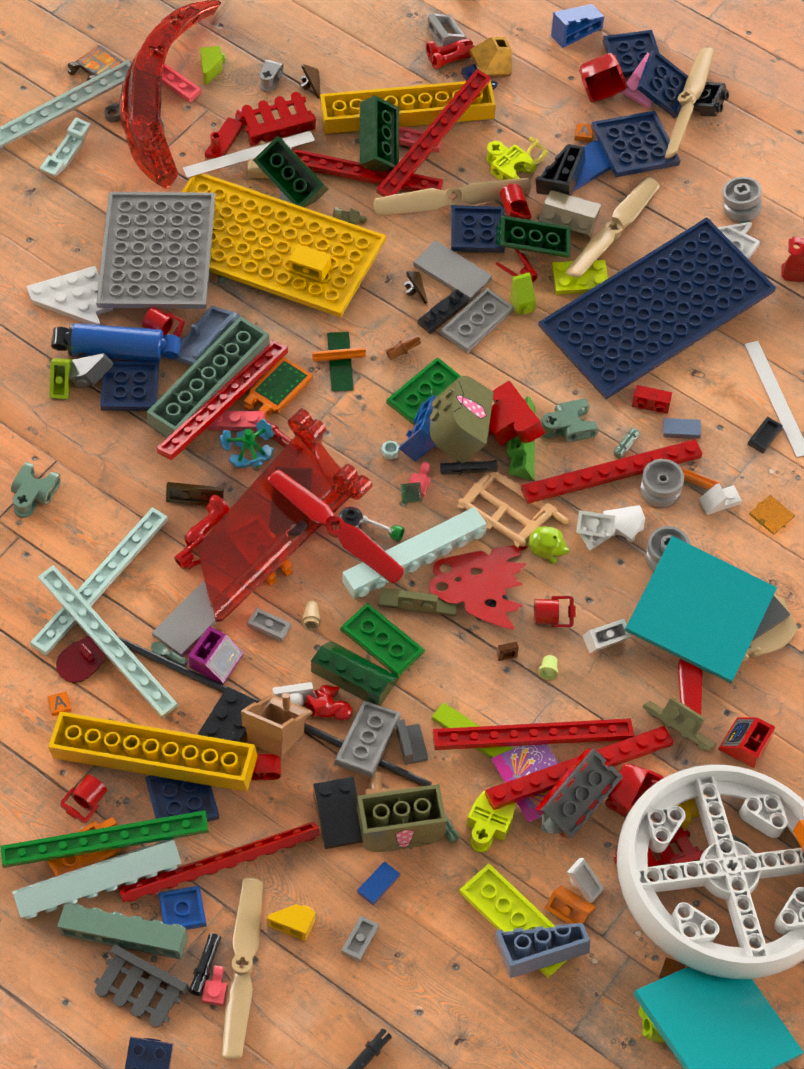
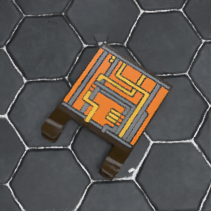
(94, 62)

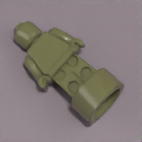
(351, 217)

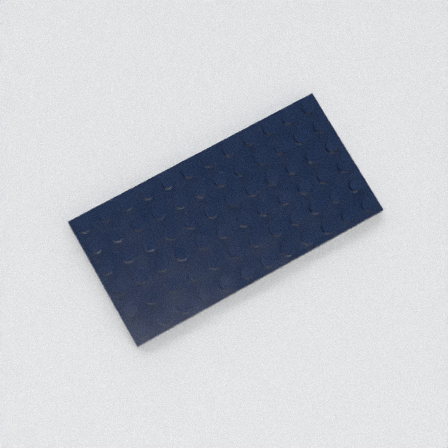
(656, 307)

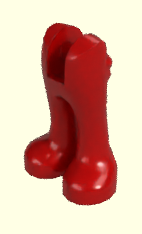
(448, 53)
(217, 509)

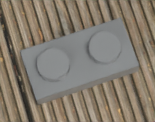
(269, 624)
(360, 939)

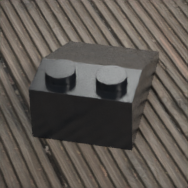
(338, 812)

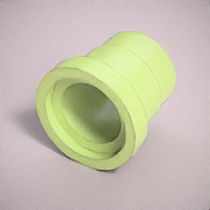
(549, 668)

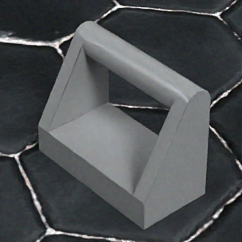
(435, 26)

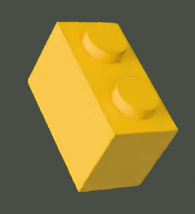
(310, 263)

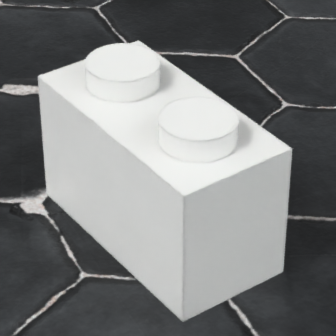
(606, 636)

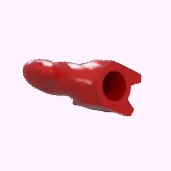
(324, 705)

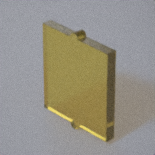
(771, 514)

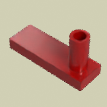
(224, 138)

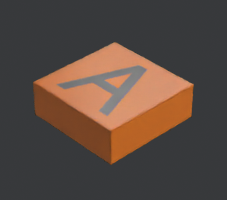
(583, 132)
(59, 703)

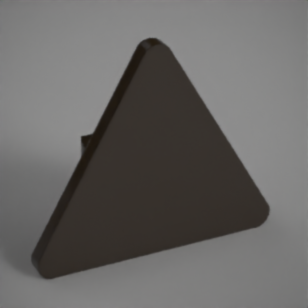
(311, 79)
(416, 285)

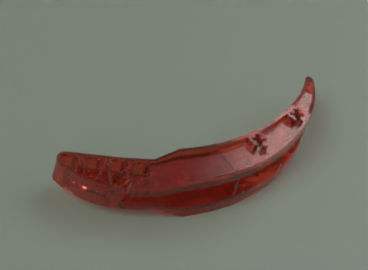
(142, 93)

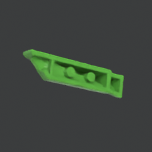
(522, 454)

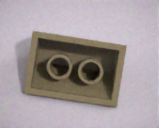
(570, 212)

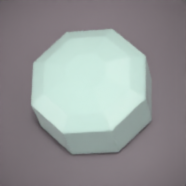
(390, 450)

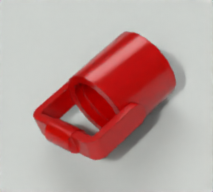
(515, 202)
(159, 320)
(547, 611)
(87, 795)

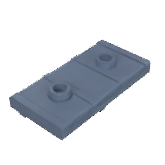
(205, 333)

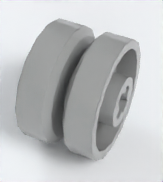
(742, 199)
(662, 483)
(658, 542)

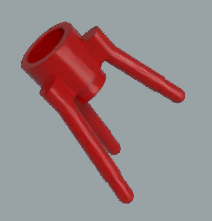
(526, 269)
(185, 557)

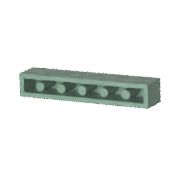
(124, 931)

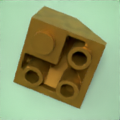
(493, 57)

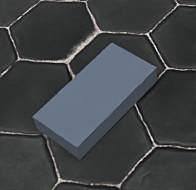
(681, 428)

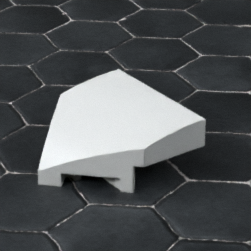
(629, 521)
(595, 527)

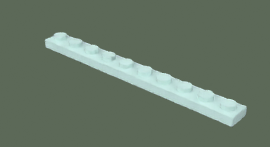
(63, 104)
(101, 578)
(108, 641)

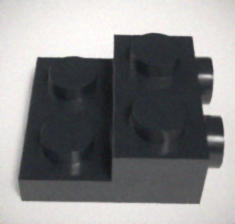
(711, 99)

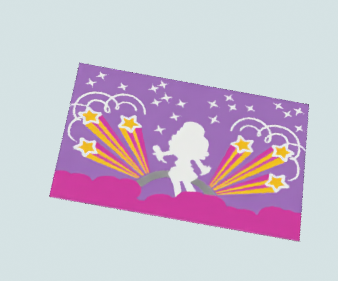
(521, 762)

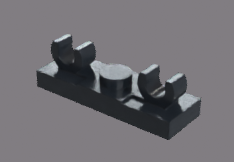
(442, 311)

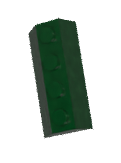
(379, 134)
(290, 173)
(533, 236)
(353, 673)

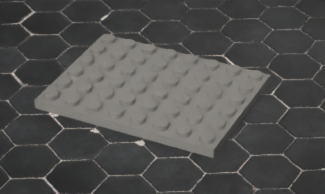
(156, 250)

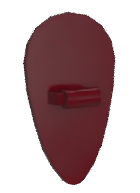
(80, 660)

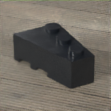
(563, 172)

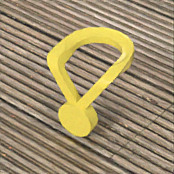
(535, 142)

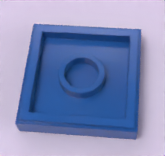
(183, 907)

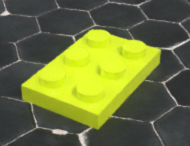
(578, 285)

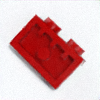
(652, 399)

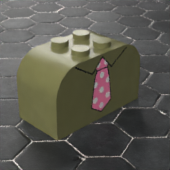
(461, 418)
(401, 818)

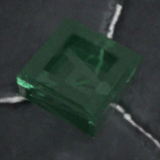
(411, 492)

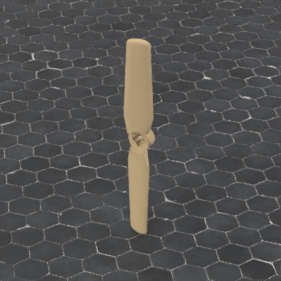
(691, 92)
(433, 199)
(623, 216)
(240, 989)

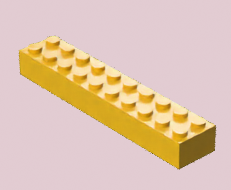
(416, 105)
(153, 751)

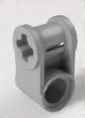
(270, 75)

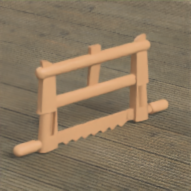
(478, 489)

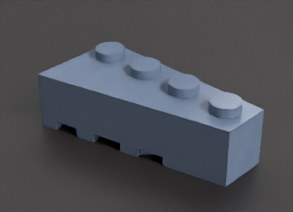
(540, 947)

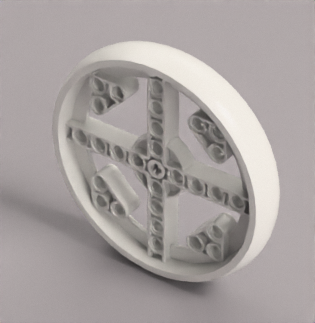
(727, 868)

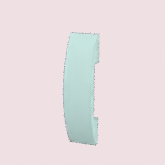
(68, 148)

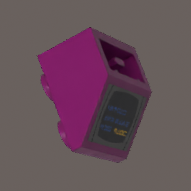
(215, 655)

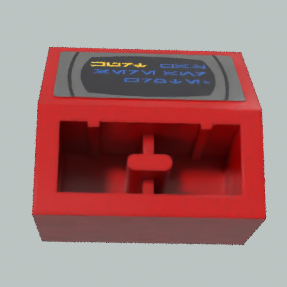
(747, 739)

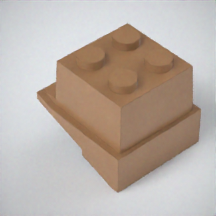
(274, 723)

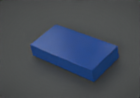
(378, 883)

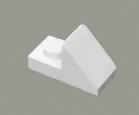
(719, 499)

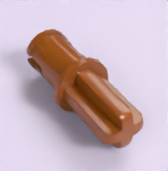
(403, 347)

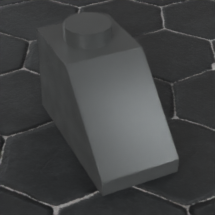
(89, 369)

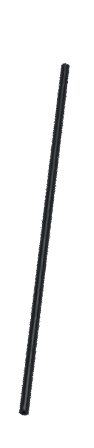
(221, 688)

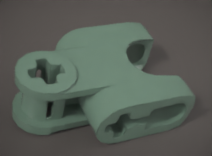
(567, 422)
(32, 491)

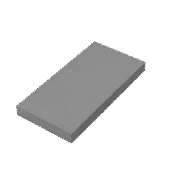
(452, 270)
(477, 320)
(187, 622)
(367, 739)

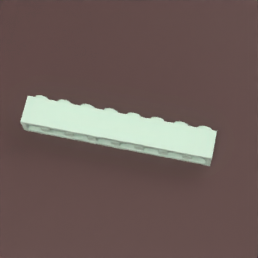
(419, 551)
(96, 877)

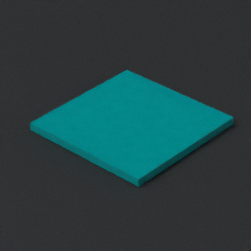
(701, 609)
(717, 1022)

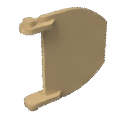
(773, 639)

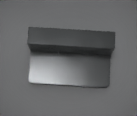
(411, 742)

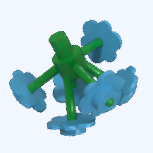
(247, 440)

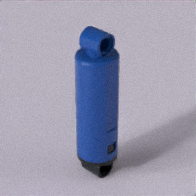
(116, 342)

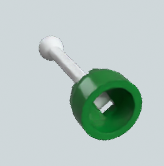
(395, 532)

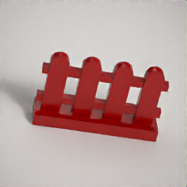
(282, 127)
(687, 852)

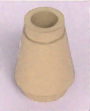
(311, 616)

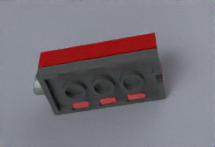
(577, 794)

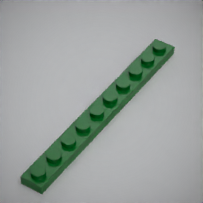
(104, 839)

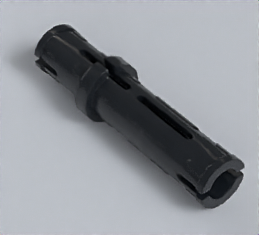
(469, 467)
(202, 973)
(372, 1049)

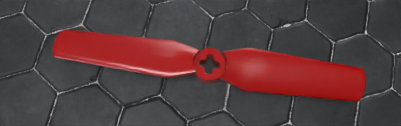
(349, 536)
(690, 685)

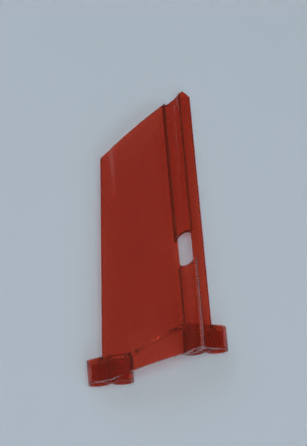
(255, 531)

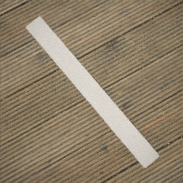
(243, 155)
(776, 397)

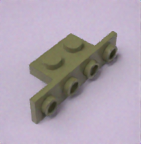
(415, 601)
(683, 719)

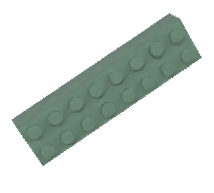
(207, 375)

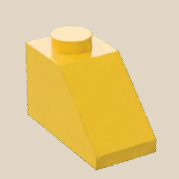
(294, 921)

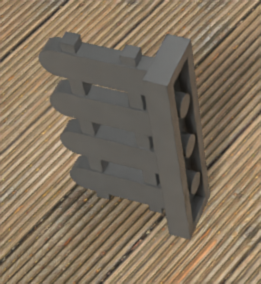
(150, 989)

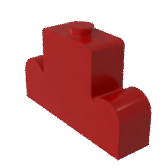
(512, 417)

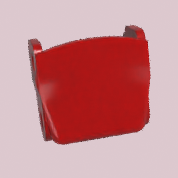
(602, 77)
(794, 265)
(630, 788)

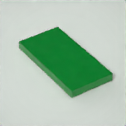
(428, 382)
(382, 639)

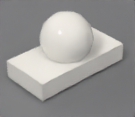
(297, 692)
(585, 880)

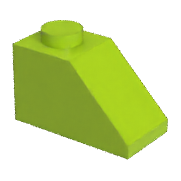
(211, 62)
(523, 294)
(59, 378)

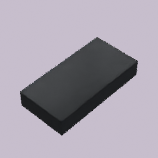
(765, 435)

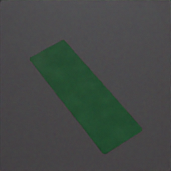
(340, 369)

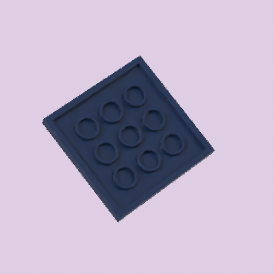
(634, 143)

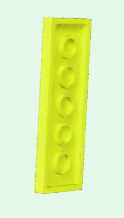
(504, 906)

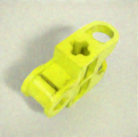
(508, 161)
(488, 823)

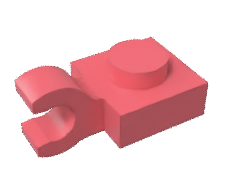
(422, 478)
(215, 990)

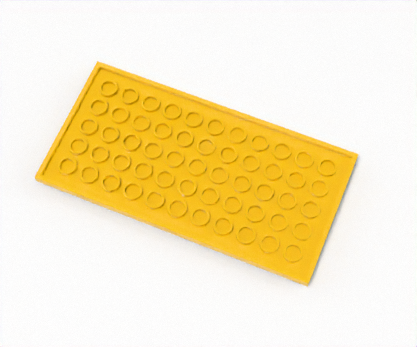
(260, 232)

